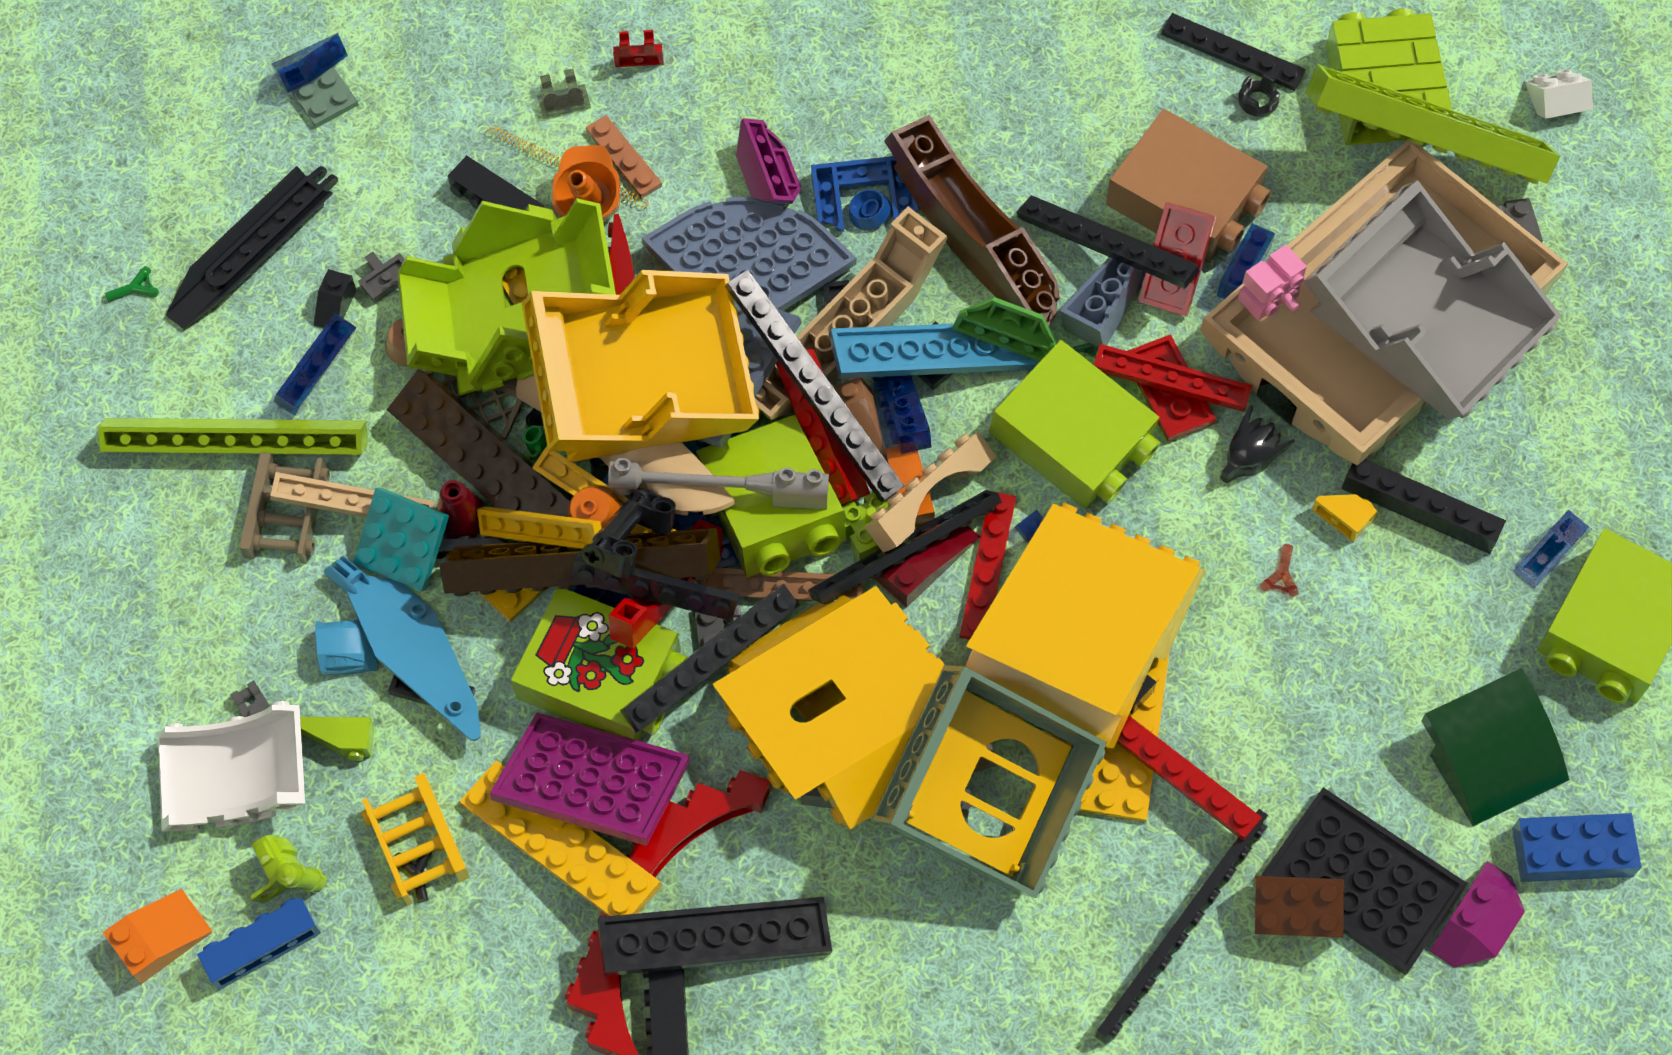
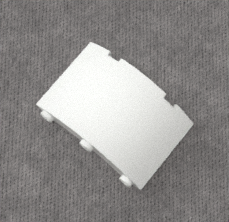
(231, 769)

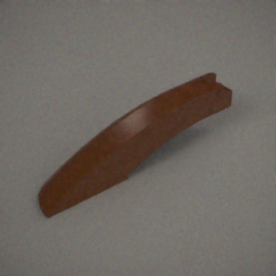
(974, 225)

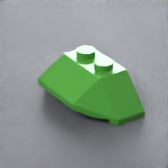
(1007, 327)

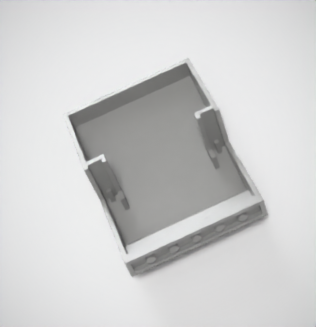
(1429, 304)

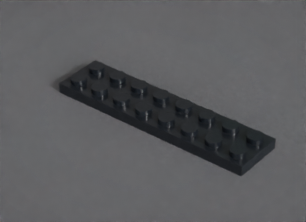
(714, 936)

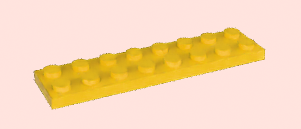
(566, 851)

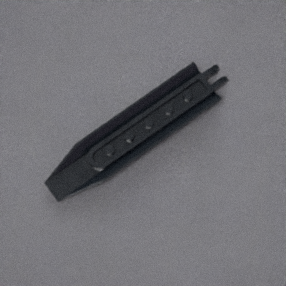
(249, 243)

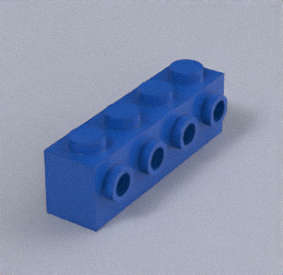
(258, 943)

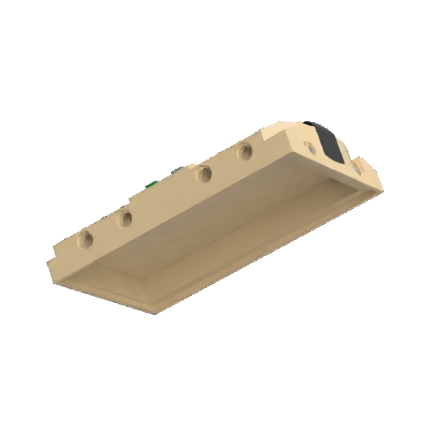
(1313, 372)

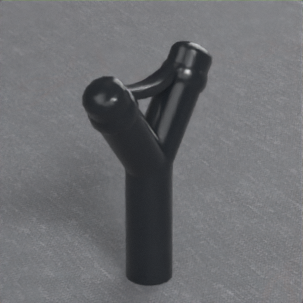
(413, 870)

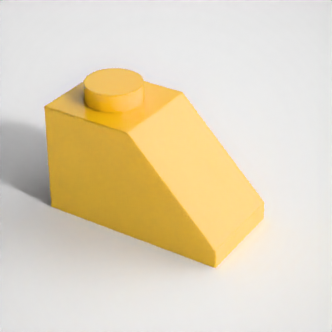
(1345, 513)

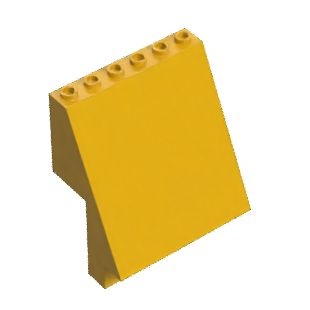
(639, 364)
(1084, 620)

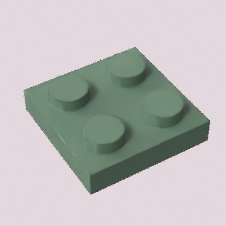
(325, 98)

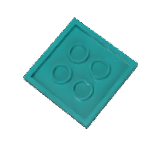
(401, 539)

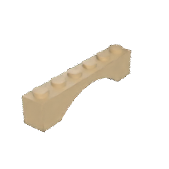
(897, 521)

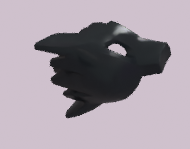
(1251, 447)

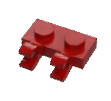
(638, 55)

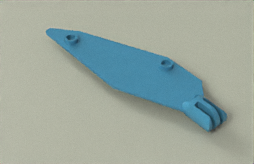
(409, 643)

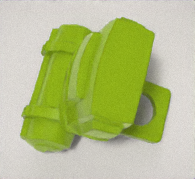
(283, 869)

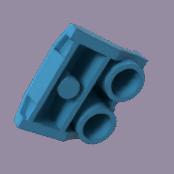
(343, 648)

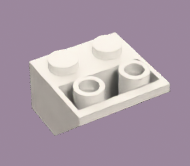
(1560, 93)

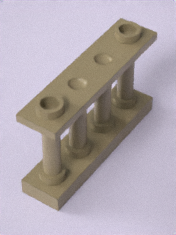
(257, 516)

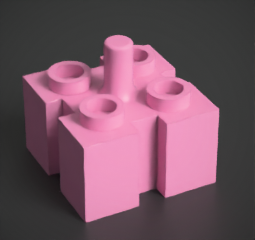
(1273, 283)

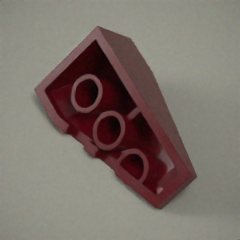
(921, 569)

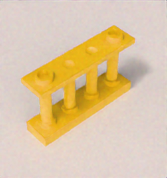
(441, 841)

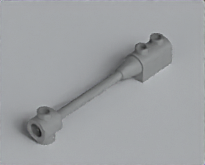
(785, 486)

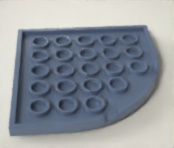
(779, 246)

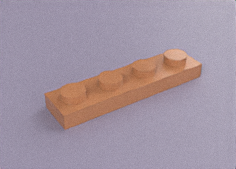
(624, 157)

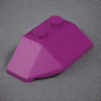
(765, 163)
(1481, 920)

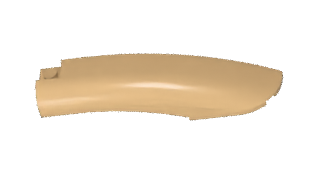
(660, 458)

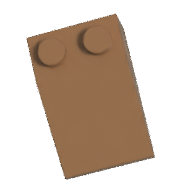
(861, 403)

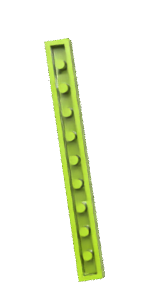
(233, 436)

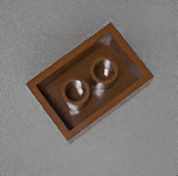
(1299, 906)

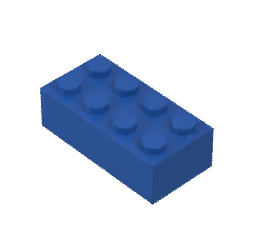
(1576, 847)

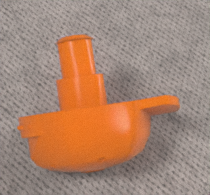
(589, 176)

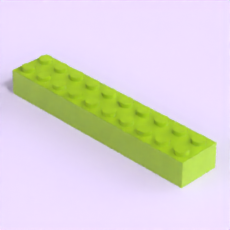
(1432, 125)

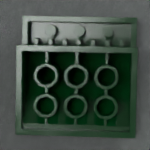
(1496, 747)

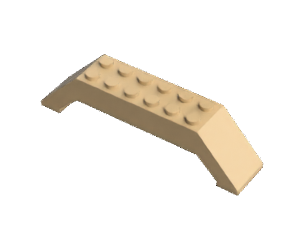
(868, 300)

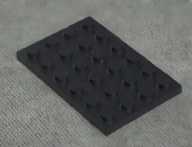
(1390, 888)

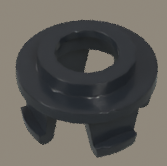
(1266, 86)

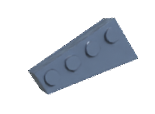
(1101, 302)

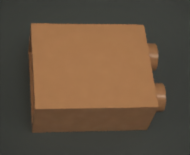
(1192, 170)

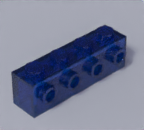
(903, 412)

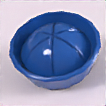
(875, 204)

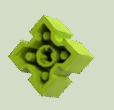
(855, 521)

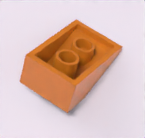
(157, 934)

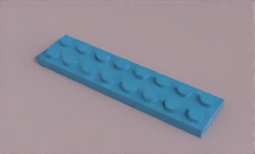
(917, 351)

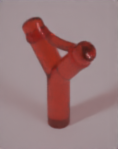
(1282, 573)

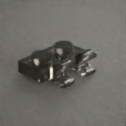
(565, 100)

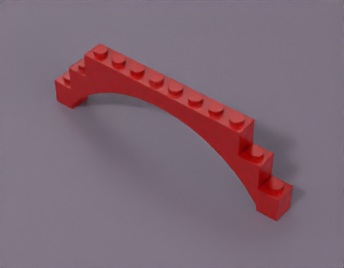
(706, 807)

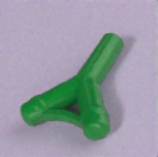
(134, 287)

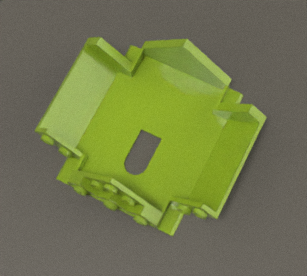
(458, 308)

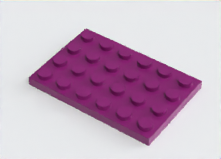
(590, 778)

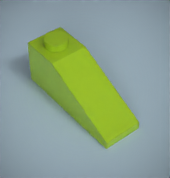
(344, 735)

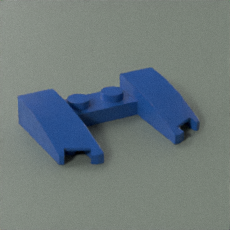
(831, 177)

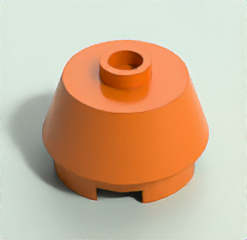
(594, 503)

